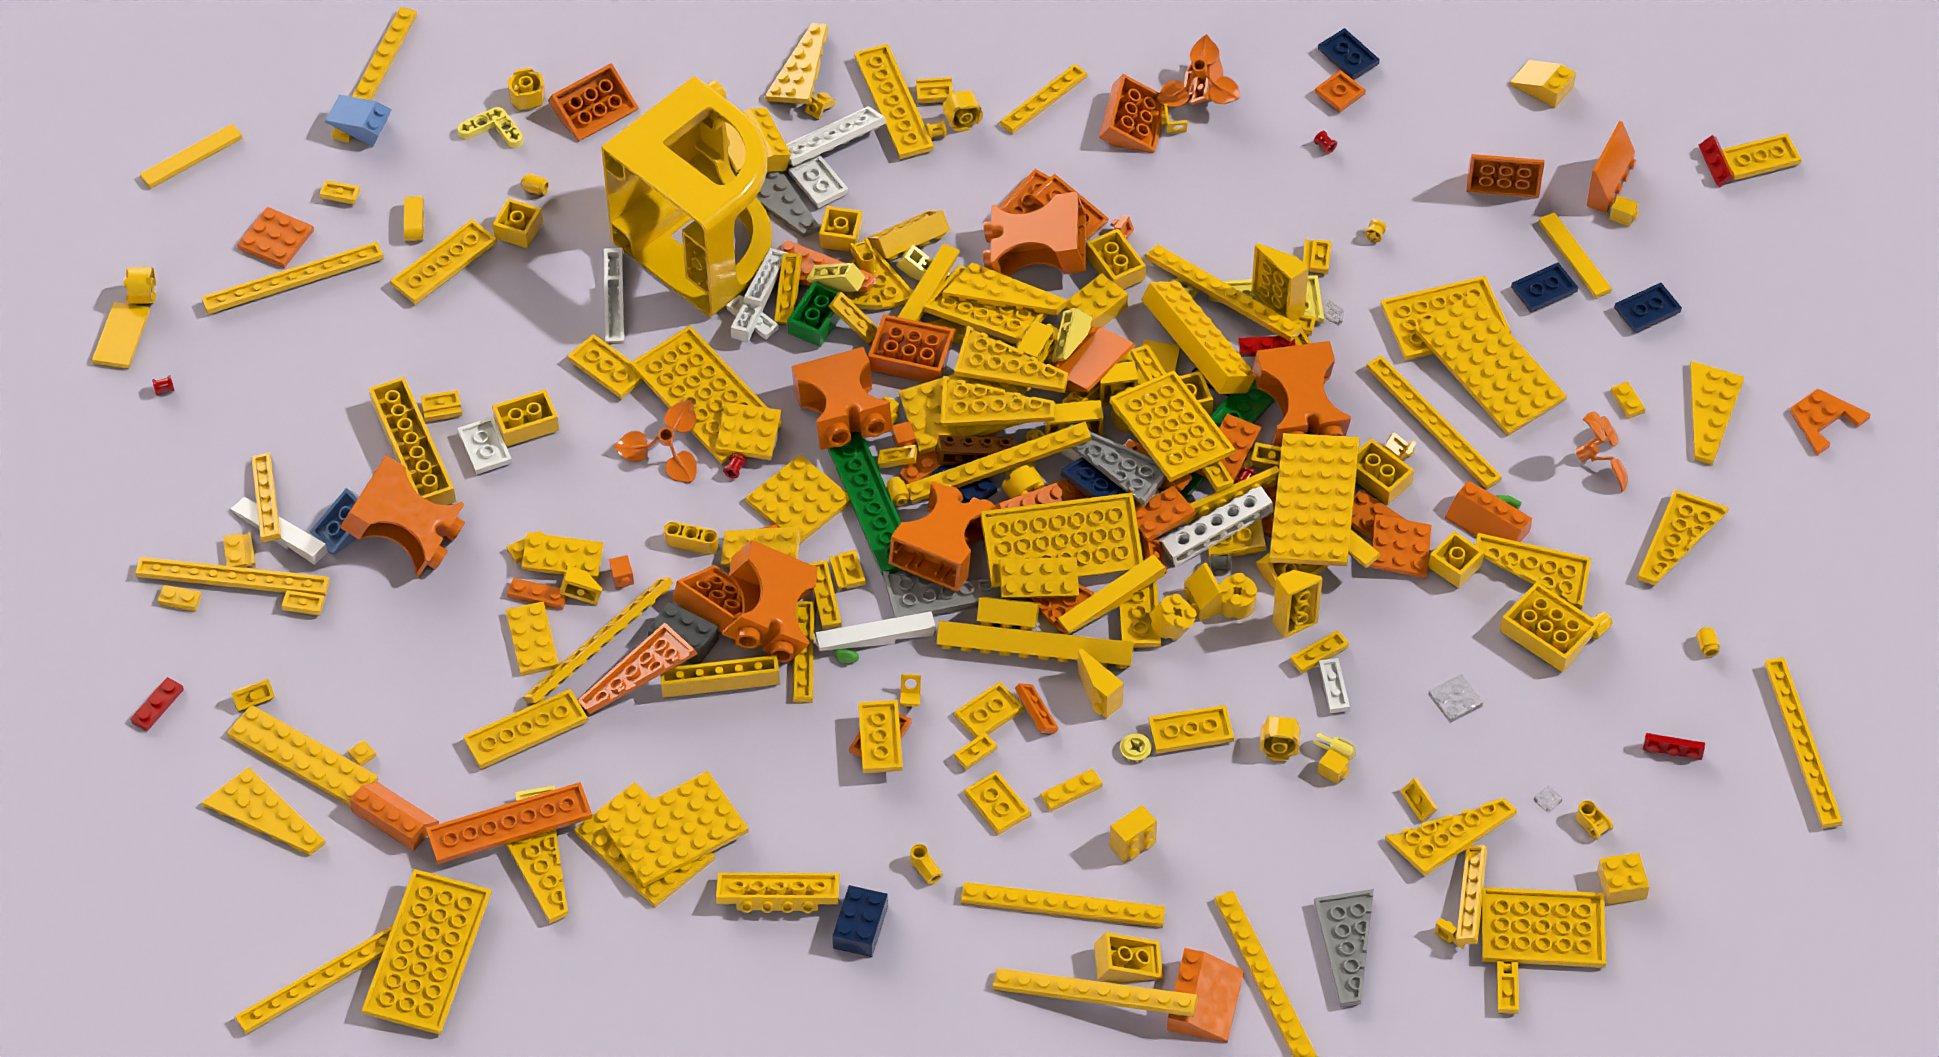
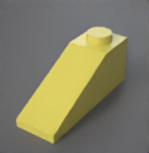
(915, 263)
(842, 276)
(1072, 331)

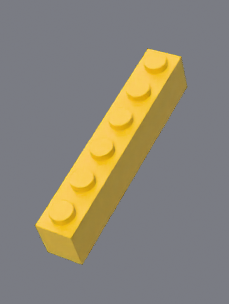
(720, 676)

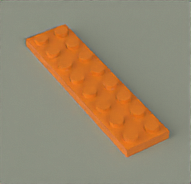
(509, 823)

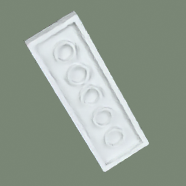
(834, 134)

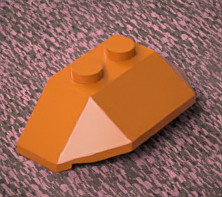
(1200, 87)

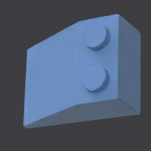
(359, 117)
(328, 526)

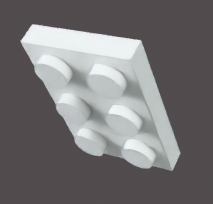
(818, 181)
(484, 445)

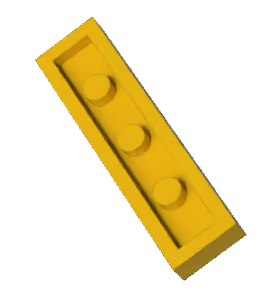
(788, 287)
(825, 597)

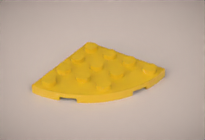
(886, 293)

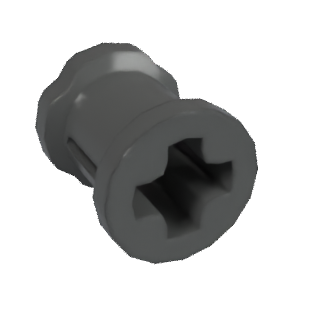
(1221, 562)

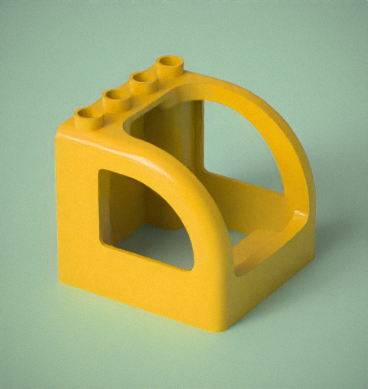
(676, 170)

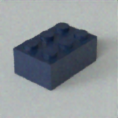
(860, 921)

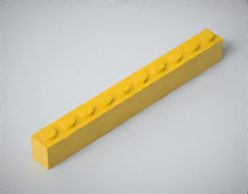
(1033, 643)

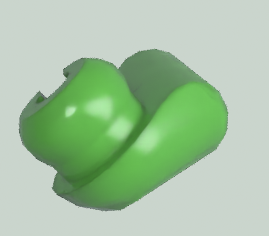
(1510, 500)
(846, 656)

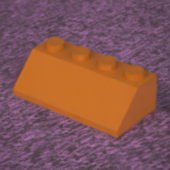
(1486, 514)
(391, 814)

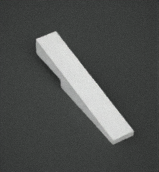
(614, 295)
(757, 296)
(291, 536)
(877, 632)

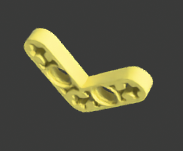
(474, 129)

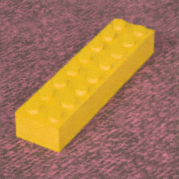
(1198, 337)
(411, 441)

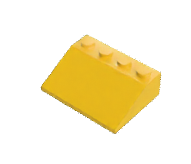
(777, 151)
(1280, 281)
(1548, 626)

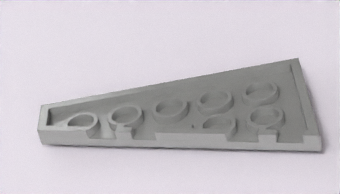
(783, 201)
(1124, 466)
(918, 595)
(1345, 933)

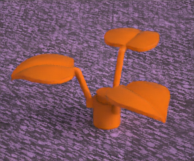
(1202, 54)
(1603, 430)
(680, 467)

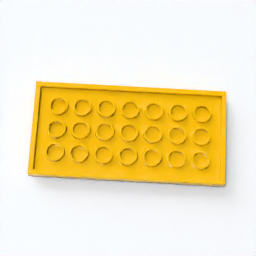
(1490, 364)
(691, 370)
(1314, 499)
(1094, 530)
(426, 952)

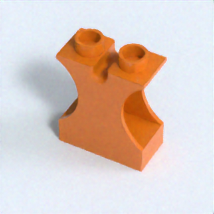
(1045, 236)
(1296, 382)
(839, 392)
(397, 512)
(940, 542)
(769, 593)

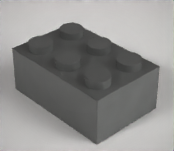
(693, 629)

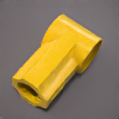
(925, 864)

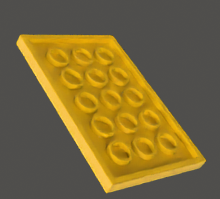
(1413, 309)
(997, 321)
(924, 409)
(1172, 425)
(676, 828)
(595, 836)
(1543, 927)

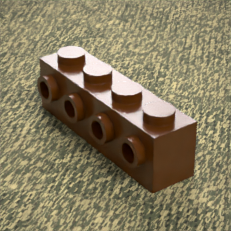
(965, 449)

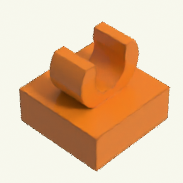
(1124, 225)

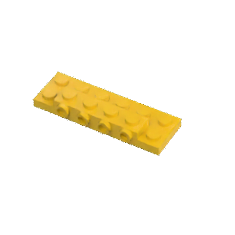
(778, 891)

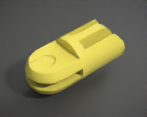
(1338, 745)

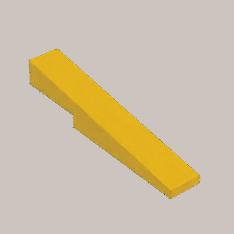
(930, 283)
(1113, 594)

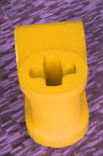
(864, 255)
(1595, 822)

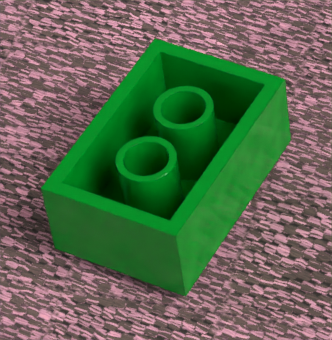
(813, 317)

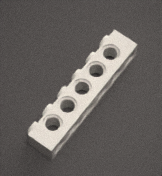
(1213, 534)

